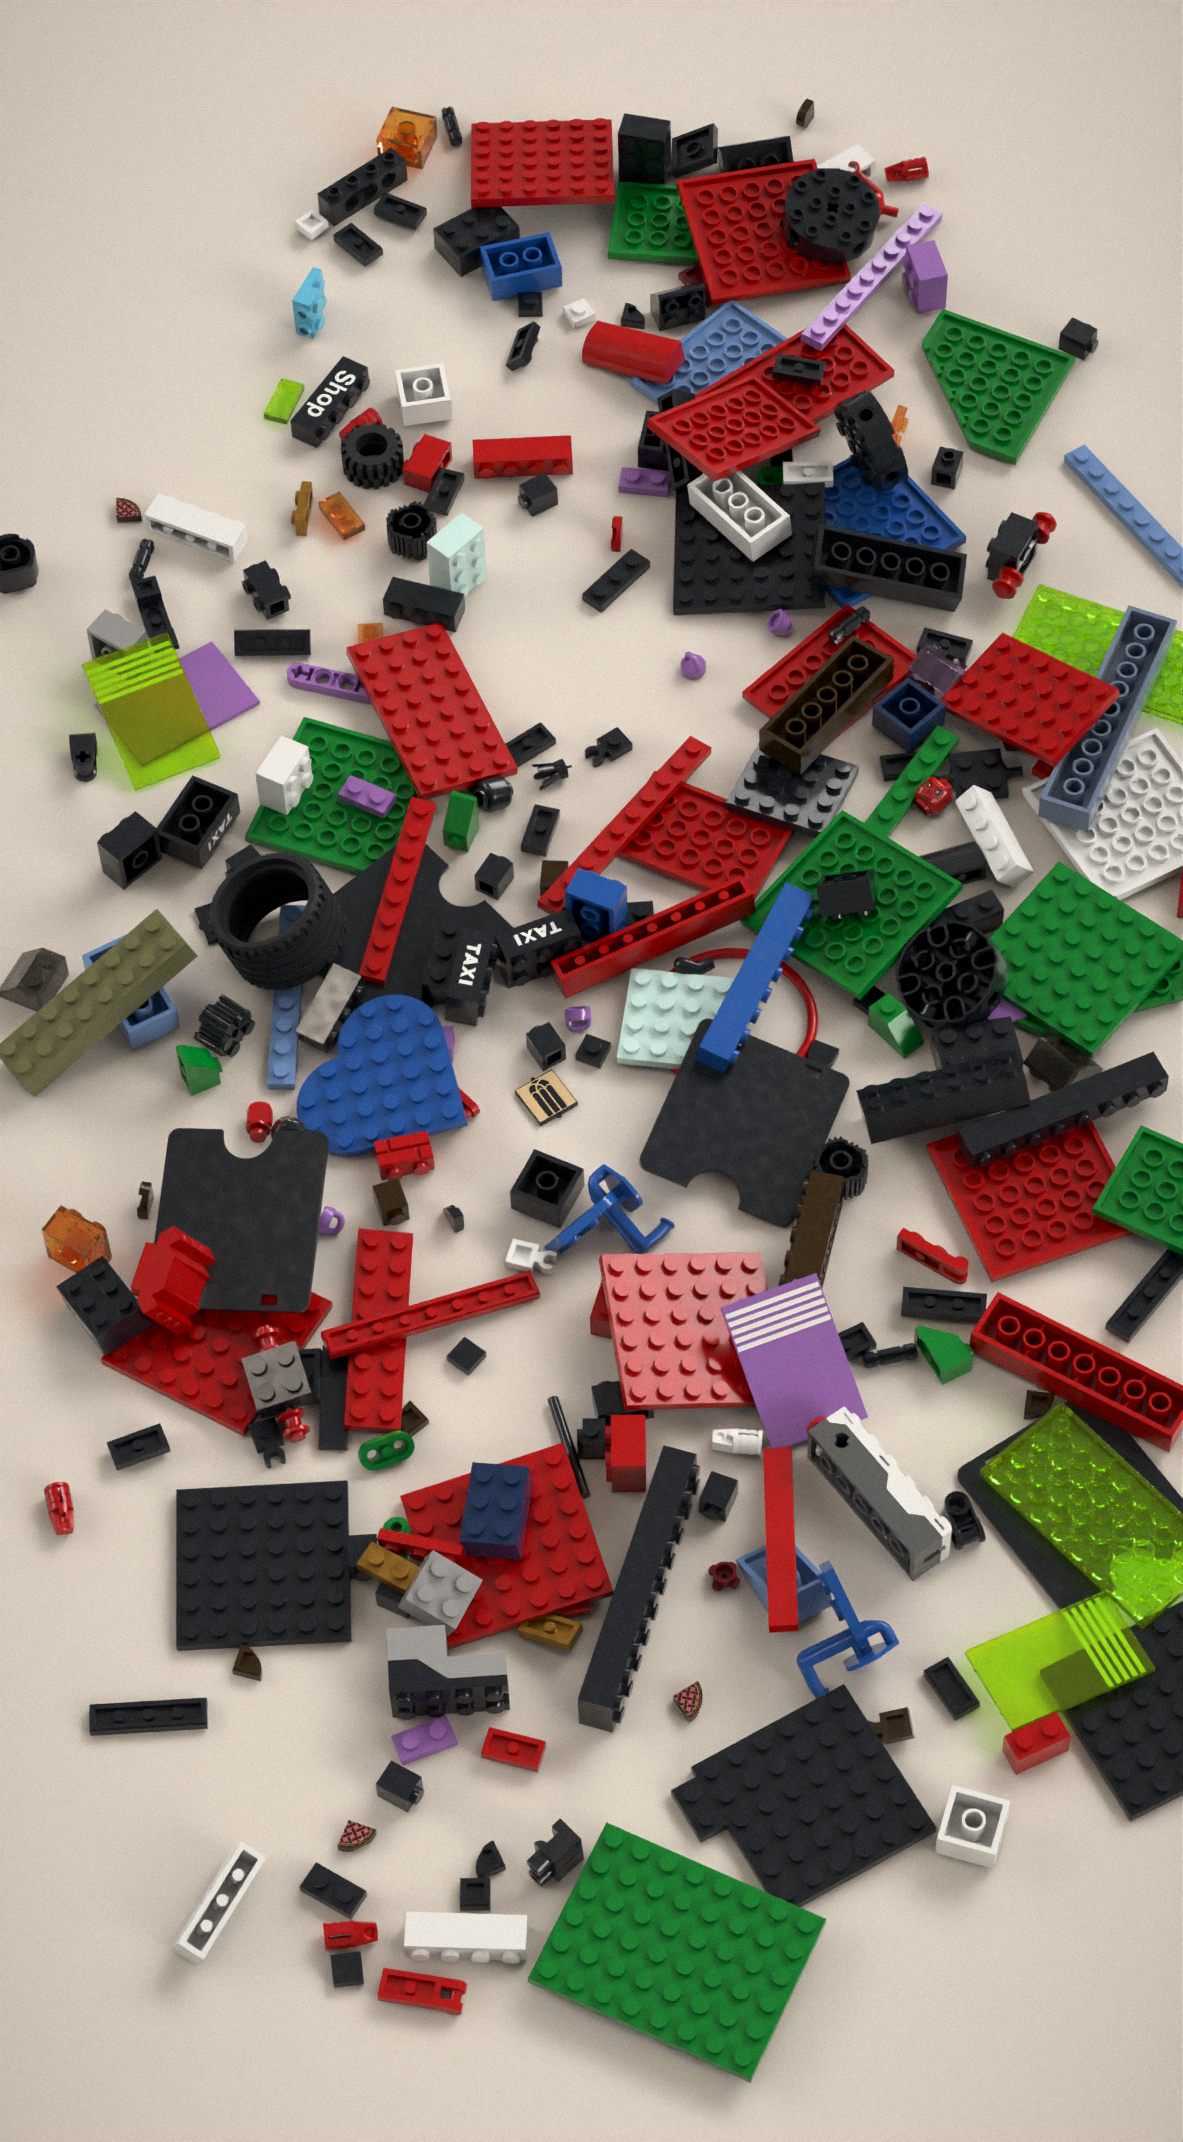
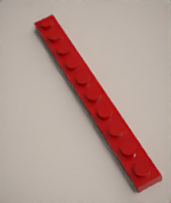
(630, 819)

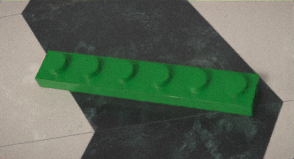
(902, 793)

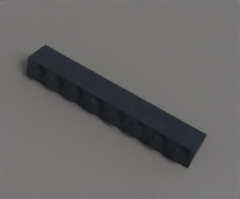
(1062, 1110)

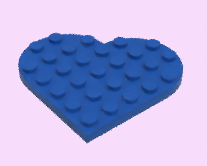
(386, 1082)

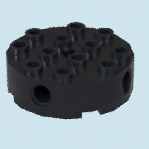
(830, 215)
(871, 441)
(951, 975)

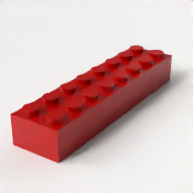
(1080, 1371)

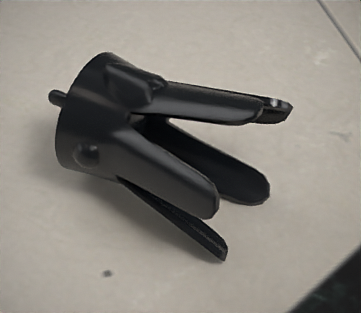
(555, 771)

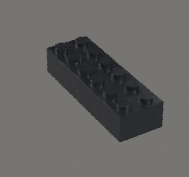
(887, 567)
(943, 1096)

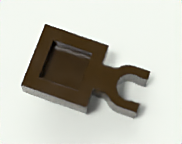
(894, 1726)

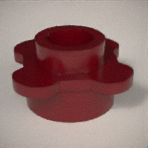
(720, 1569)

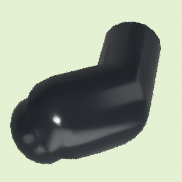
(687, 966)

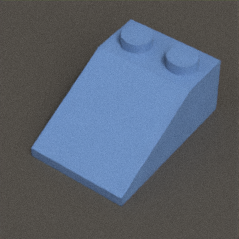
(810, 1592)

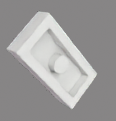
(808, 472)

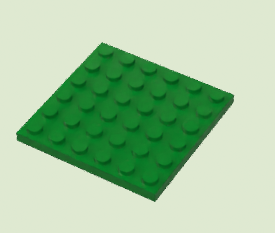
(322, 825)
(860, 948)
(1081, 958)

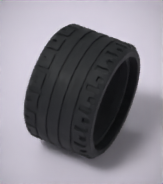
(256, 891)

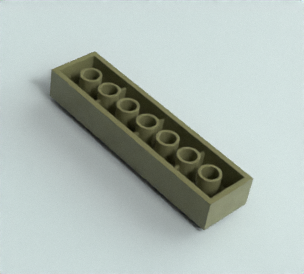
(95, 1002)

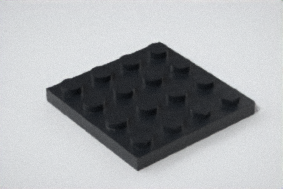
(792, 800)

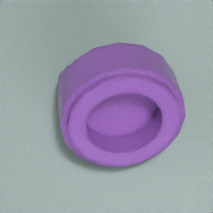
(780, 623)
(693, 666)
(578, 1013)
(325, 1220)

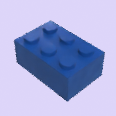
(521, 266)
(596, 905)

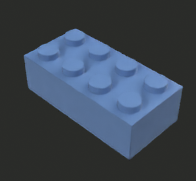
(151, 1019)

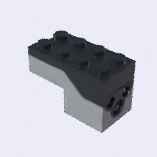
(433, 1684)

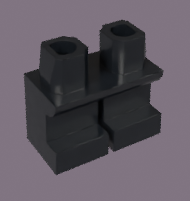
(557, 1855)

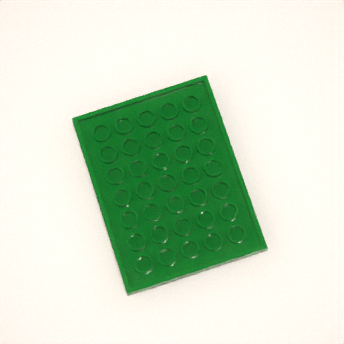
(677, 1952)

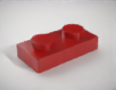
(513, 1749)

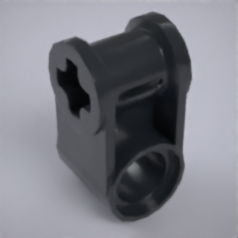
(83, 755)
(964, 1524)

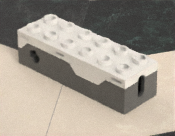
(878, 1492)

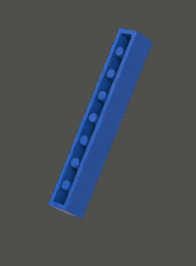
(754, 978)

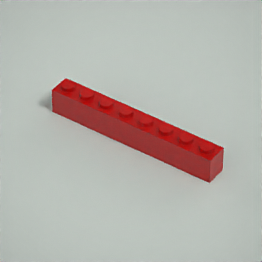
(653, 936)

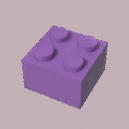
(925, 276)

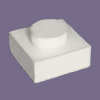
(311, 224)
(579, 313)

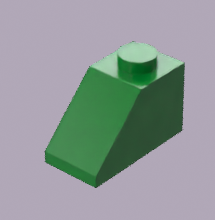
(461, 821)
(895, 1025)
(198, 1068)
(944, 1353)

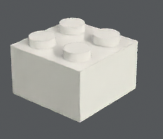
(423, 394)
(284, 775)
(972, 1826)

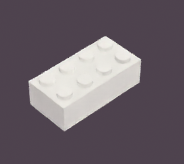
(741, 512)

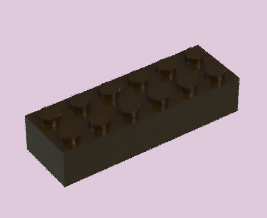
(826, 704)
(815, 1227)

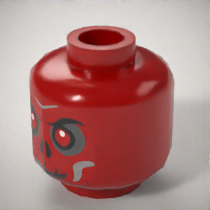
(933, 796)

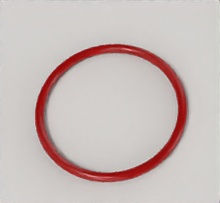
(788, 972)

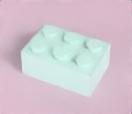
(457, 556)

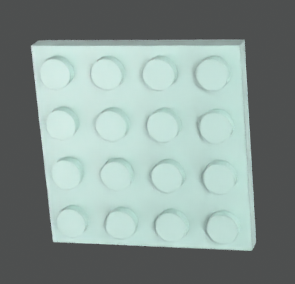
(664, 1015)

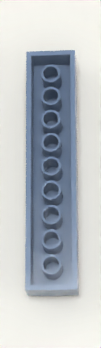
(1087, 769)

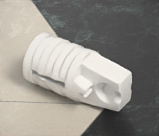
(738, 1441)

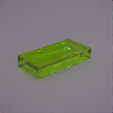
(284, 401)

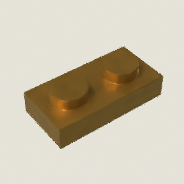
(303, 501)
(387, 1567)
(552, 1631)

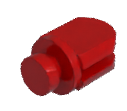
(259, 1121)

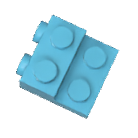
(309, 304)

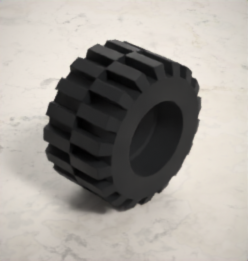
(372, 470)

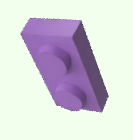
(644, 482)
(367, 797)
(424, 1740)

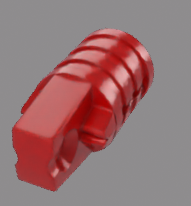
(900, 173)
(368, 417)
(60, 1507)
(360, 1934)

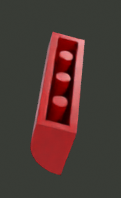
(632, 352)

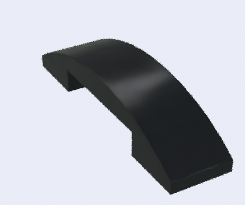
(152, 609)

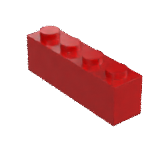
(522, 456)

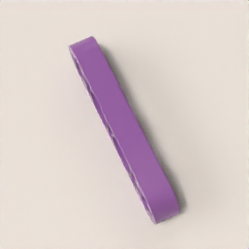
(332, 688)

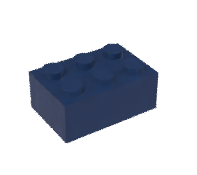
(496, 1510)

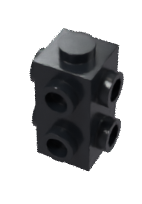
(266, 590)

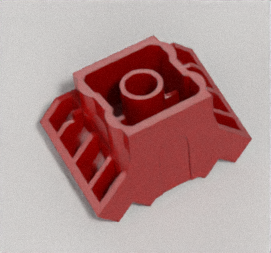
(172, 1279)

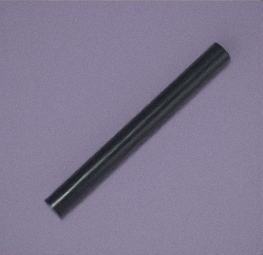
(566, 1438)

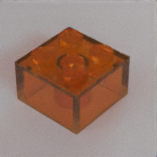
(409, 134)
(75, 1240)

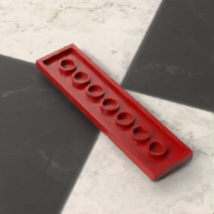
(377, 1373)

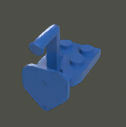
(608, 1204)
(854, 1636)

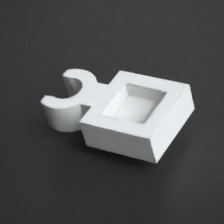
(527, 1255)

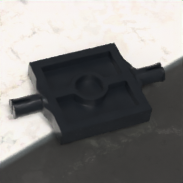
(980, 769)

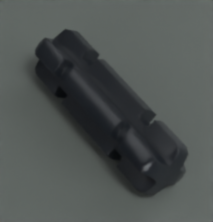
(452, 126)
(141, 560)
(849, 625)
(890, 1355)

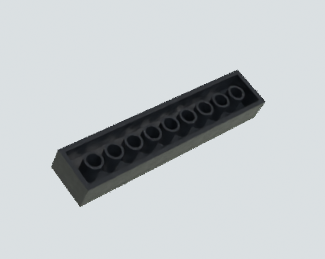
(638, 1590)

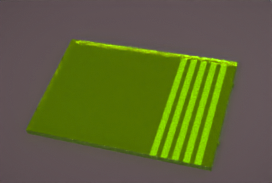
(151, 711)
(1059, 1661)

